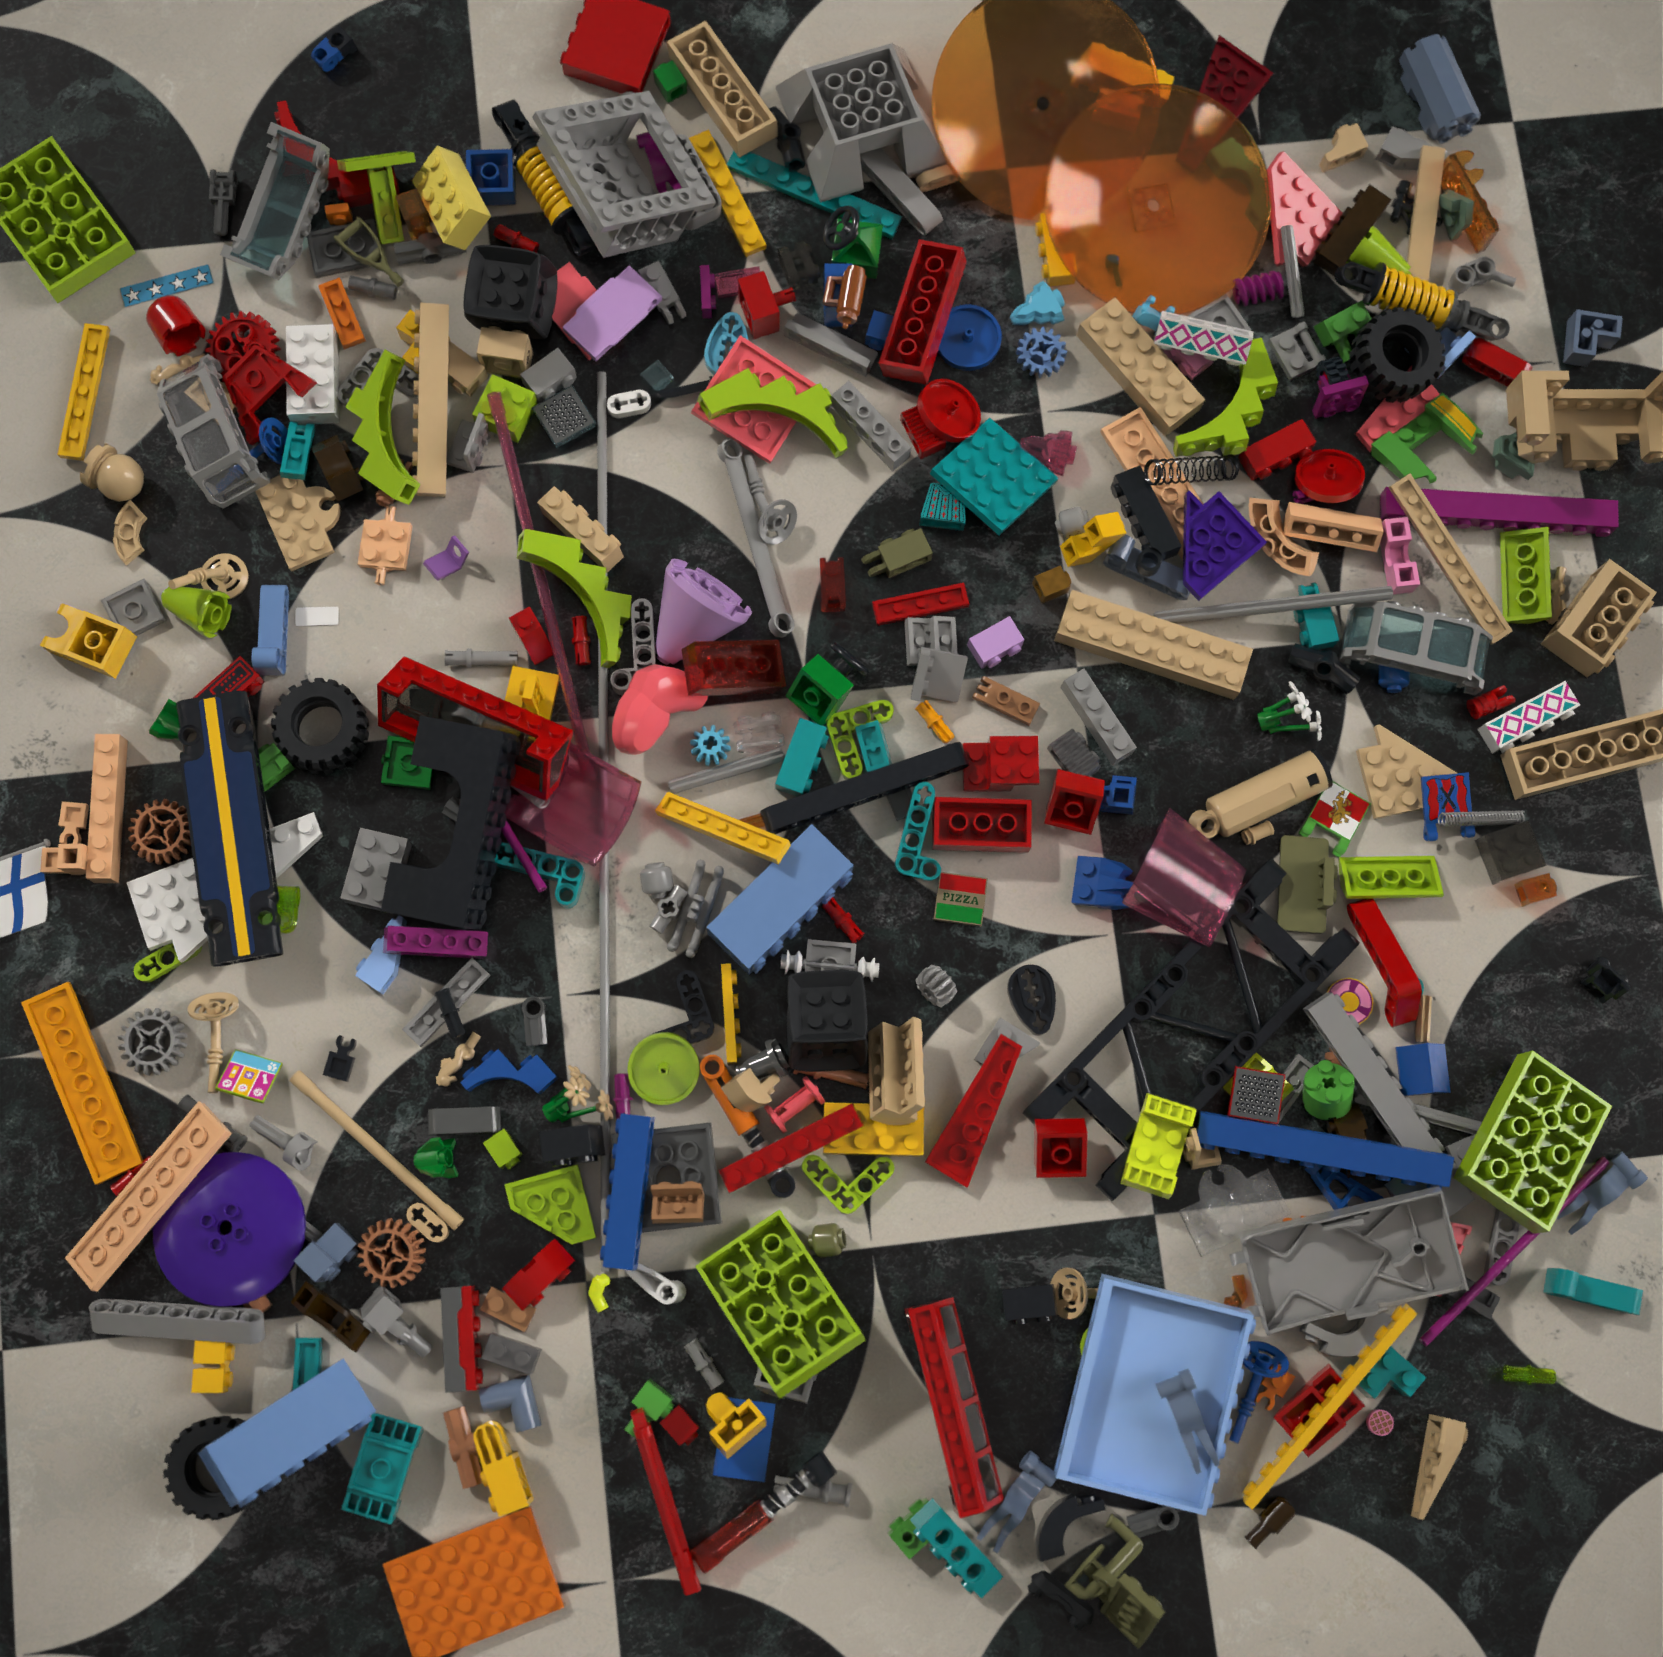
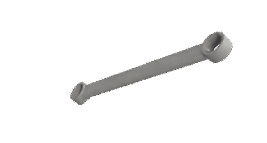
(757, 545)

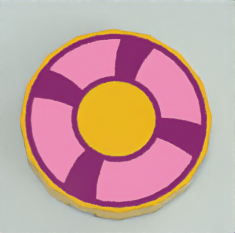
(1356, 997)

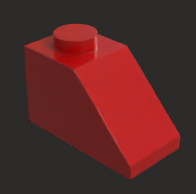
(531, 635)

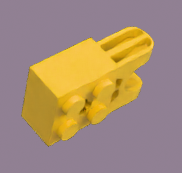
(91, 641)
(501, 1469)

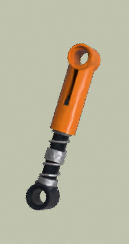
(743, 1122)

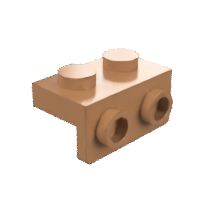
(677, 1202)

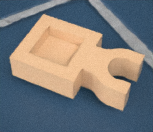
(72, 818)

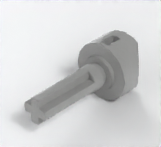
(296, 1149)

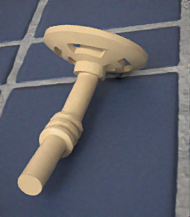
(220, 573)
(214, 1009)
(1071, 1293)

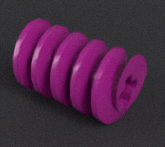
(1259, 287)

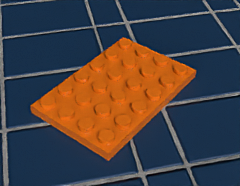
(473, 1585)

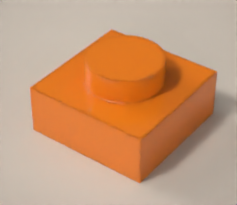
(338, 213)

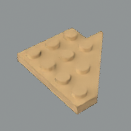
(1394, 774)

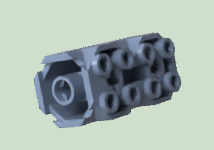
(1440, 89)

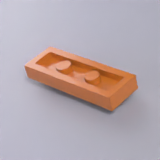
(341, 313)

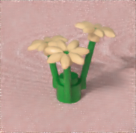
(558, 1106)

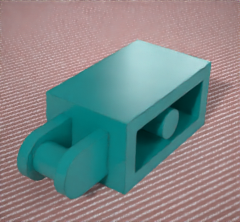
(1316, 624)

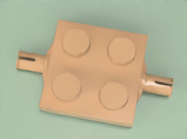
(385, 545)

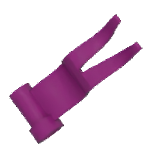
(660, 168)

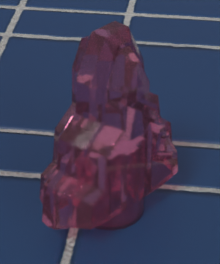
(1051, 450)

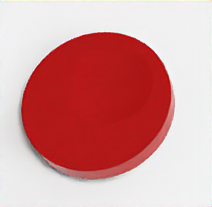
(949, 410)
(1330, 476)

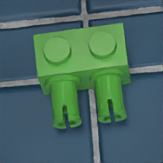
(1336, 328)
(654, 1401)

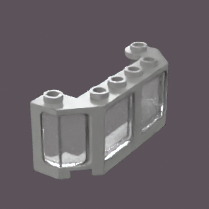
(209, 433)

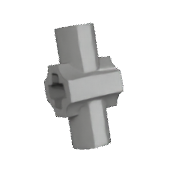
(674, 898)

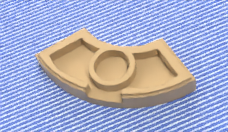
(127, 531)

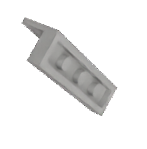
(830, 344)

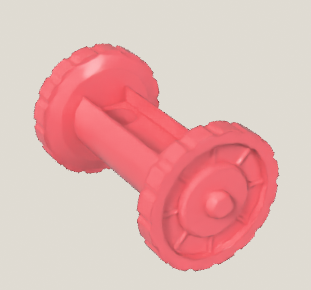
(794, 1104)

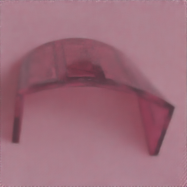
(584, 810)
(1186, 881)

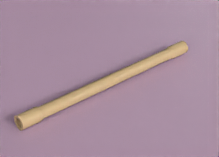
(443, 1210)

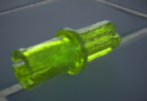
(1529, 1374)

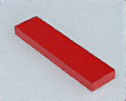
(920, 604)

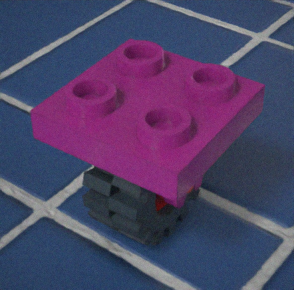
(1337, 388)

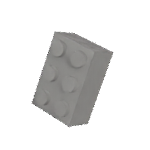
(370, 867)

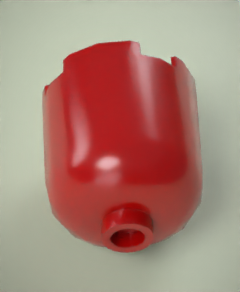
(174, 325)

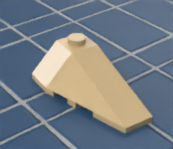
(1440, 1449)

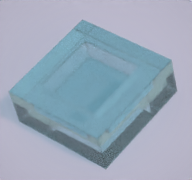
(656, 376)

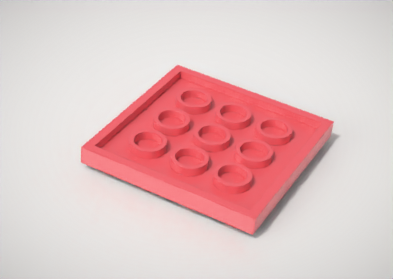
(754, 429)

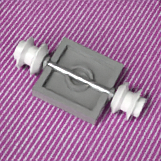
(829, 956)

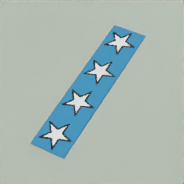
(166, 285)

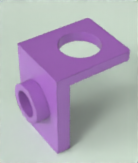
(447, 561)

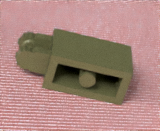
(900, 554)

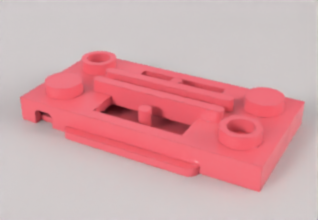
(571, 293)

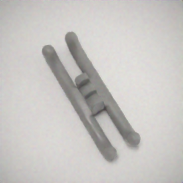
(696, 909)

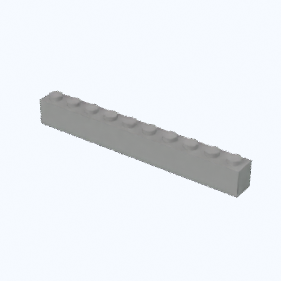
(1378, 1087)

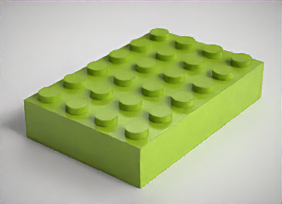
(58, 221)
(1533, 1142)
(780, 1303)

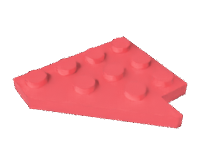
(1300, 204)

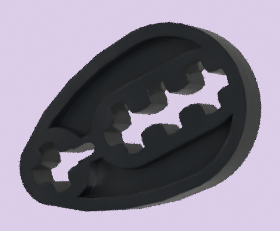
(1045, 992)

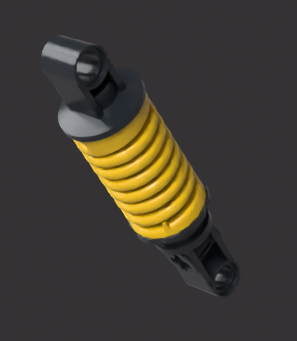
(540, 178)

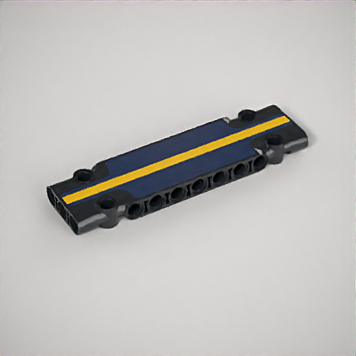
(229, 828)

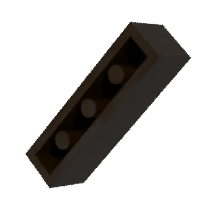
(1354, 227)

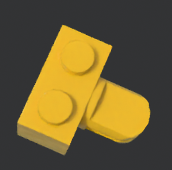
(734, 1424)

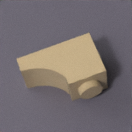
(1348, 146)

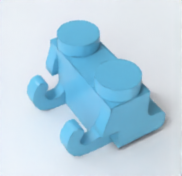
(1149, 316)

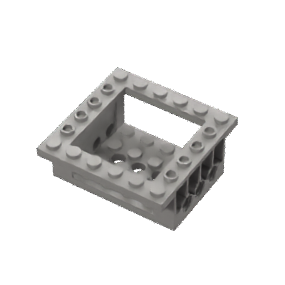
(595, 137)

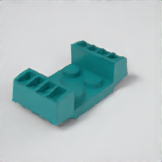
(382, 1468)

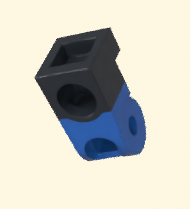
(333, 49)

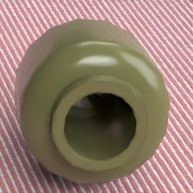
(827, 1240)

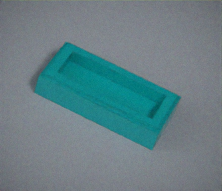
(306, 1360)

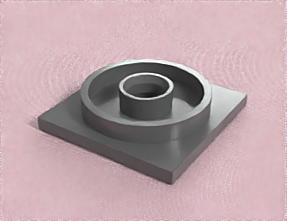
(693, 1155)

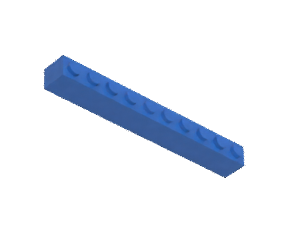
(1326, 1149)

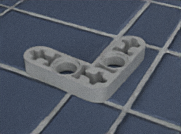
(346, 386)

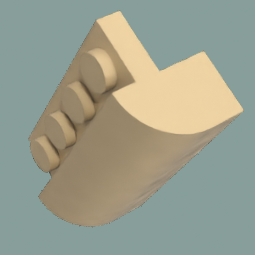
(896, 1072)

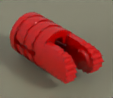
(1489, 702)

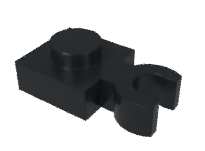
(340, 1064)

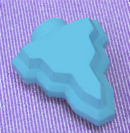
(1040, 307)

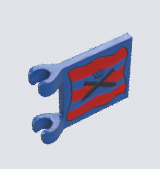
(1445, 794)

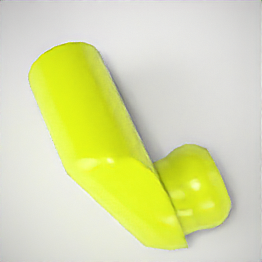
(596, 1291)

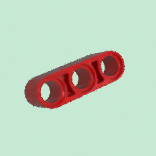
(1494, 361)

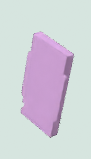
(612, 312)

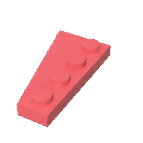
(1394, 416)

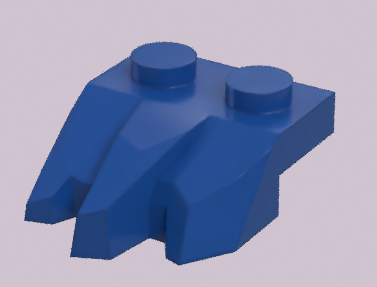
(1100, 883)

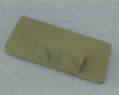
(1307, 886)

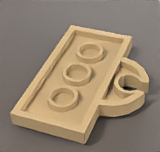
(299, 520)

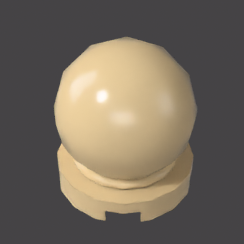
(112, 473)

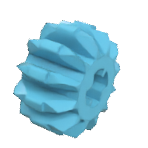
(716, 751)

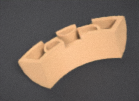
(1266, 520)

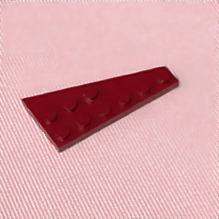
(1233, 77)

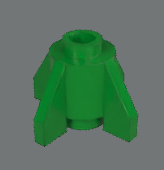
(167, 723)
(436, 1158)

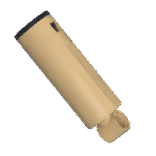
(1264, 795)

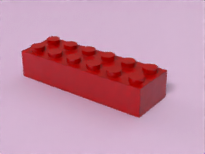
(922, 311)

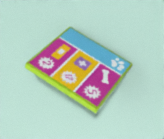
(248, 1076)

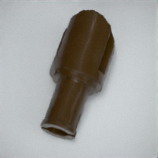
(1272, 1521)

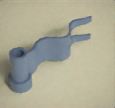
(1605, 1189)
(1187, 1415)
(1019, 1496)

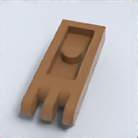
(1006, 701)

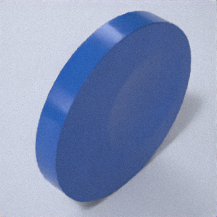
(970, 338)

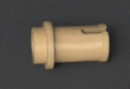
(1260, 831)

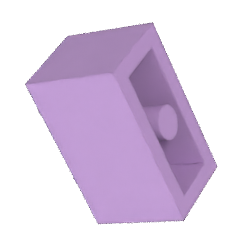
(996, 643)

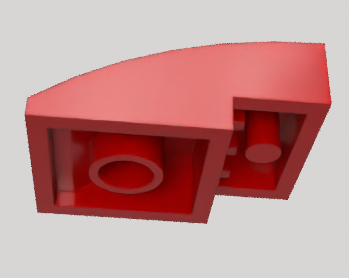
(1313, 1392)

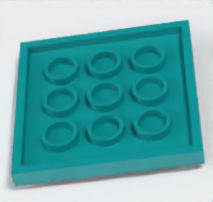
(994, 476)

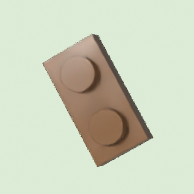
(503, 1308)

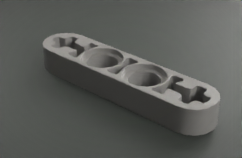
(1498, 1236)

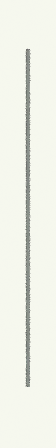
(604, 863)

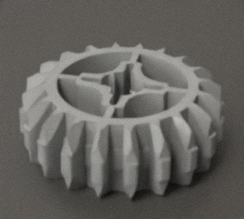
(137, 1027)

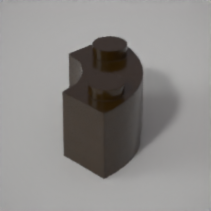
(337, 467)
(1350, 1125)

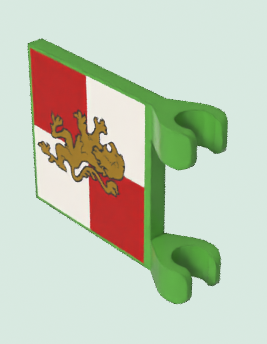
(1337, 813)

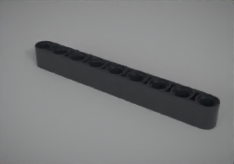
(864, 788)

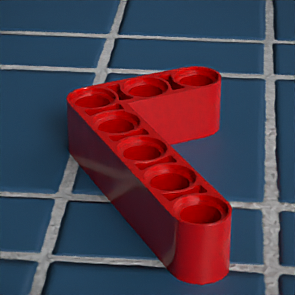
(1400, 978)

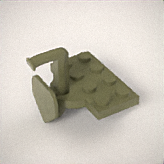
(1123, 1598)

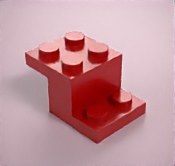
(1001, 763)

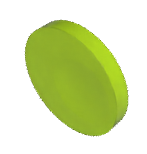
(663, 1068)

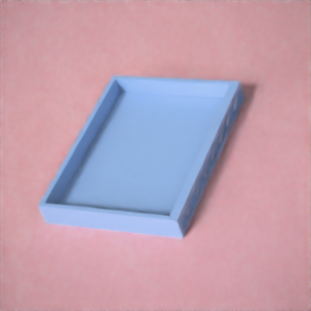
(1117, 1424)

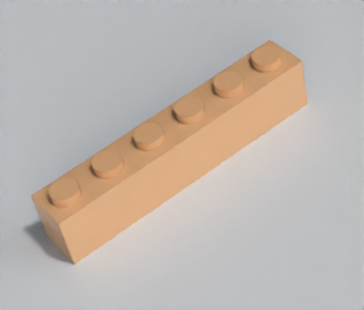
(106, 808)

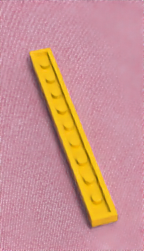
(1335, 1397)

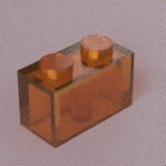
(414, 213)

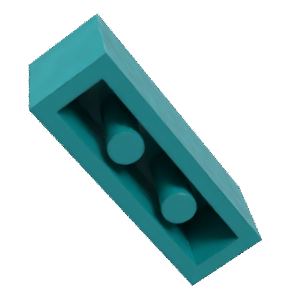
(802, 758)

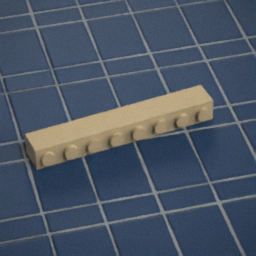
(432, 398)

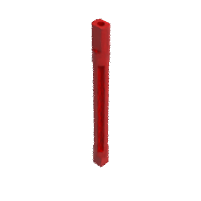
(665, 1502)

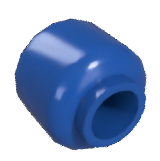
(1393, 678)

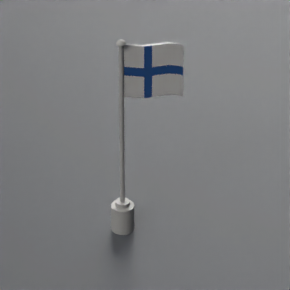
(22, 890)

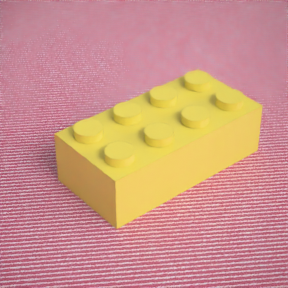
(451, 198)

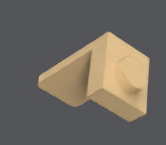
(1199, 1156)

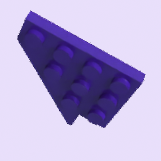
(1214, 542)

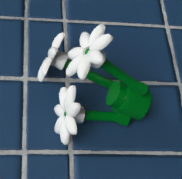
(1270, 719)

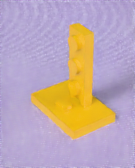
(533, 690)

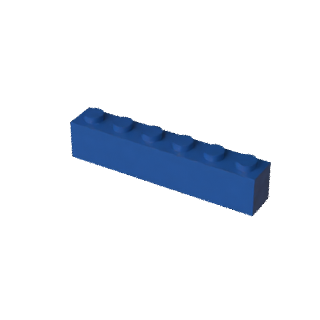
(628, 1192)

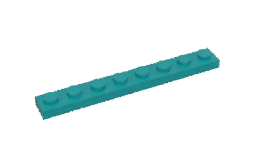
(802, 188)

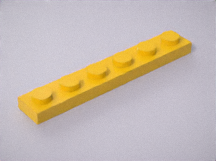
(731, 198)
(84, 392)
(723, 827)

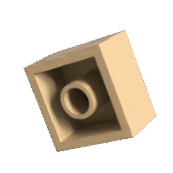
(504, 351)

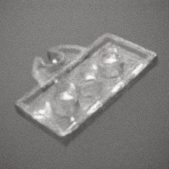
(1232, 1207)

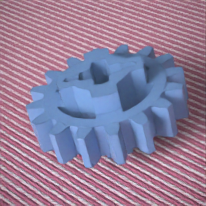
(1035, 358)

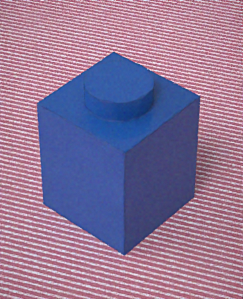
(878, 330)

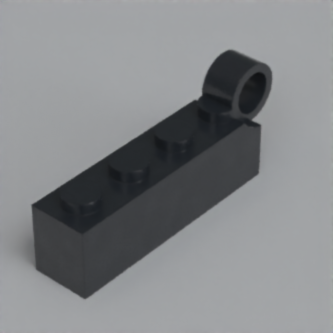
(1146, 519)

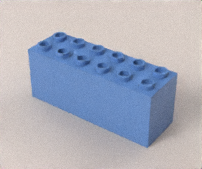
(780, 900)
(287, 1433)

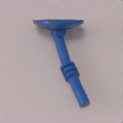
(272, 441)
(1260, 1369)

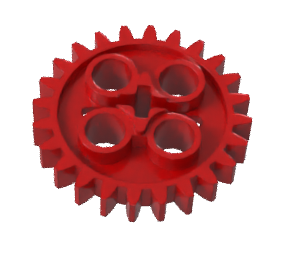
(260, 334)

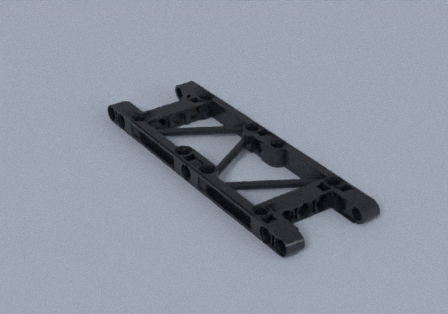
(1161, 988)

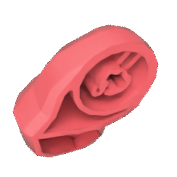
(647, 707)

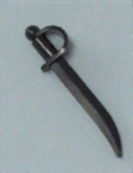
(682, 390)

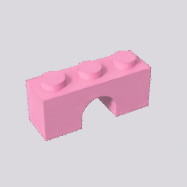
(1399, 571)

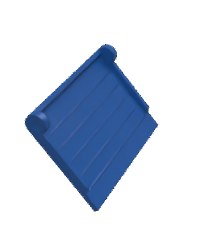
(752, 1458)

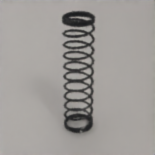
(1160, 471)

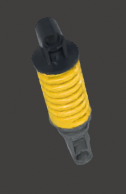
(1396, 289)

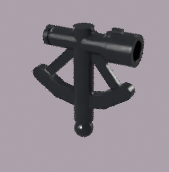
(1402, 206)

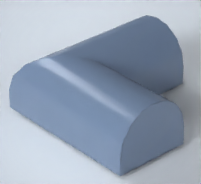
(517, 1395)

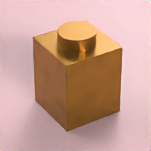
(1051, 584)

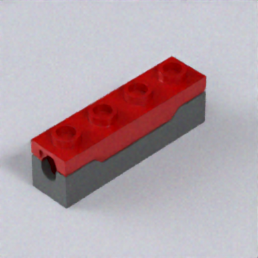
(460, 1338)

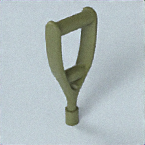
(371, 259)

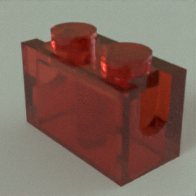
(832, 584)

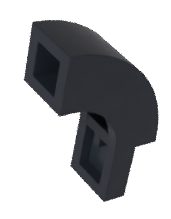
(1057, 1519)

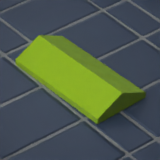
(1526, 575)
(1389, 877)

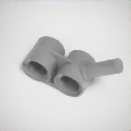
(1472, 275)

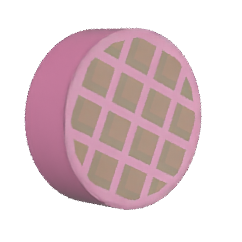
(1379, 1422)

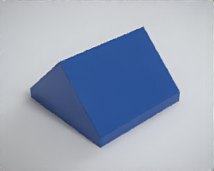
(1423, 1069)

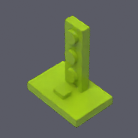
(382, 190)

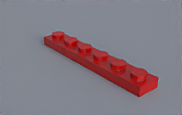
(790, 1148)

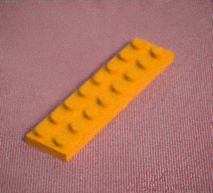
(82, 1083)

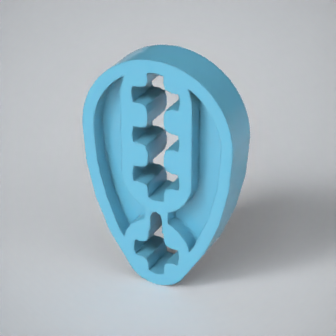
(719, 337)

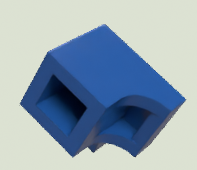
(1119, 795)

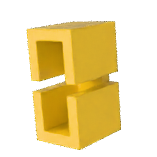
(212, 1379)

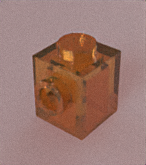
(1536, 889)

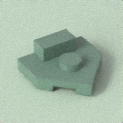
(1456, 212)
(1507, 458)

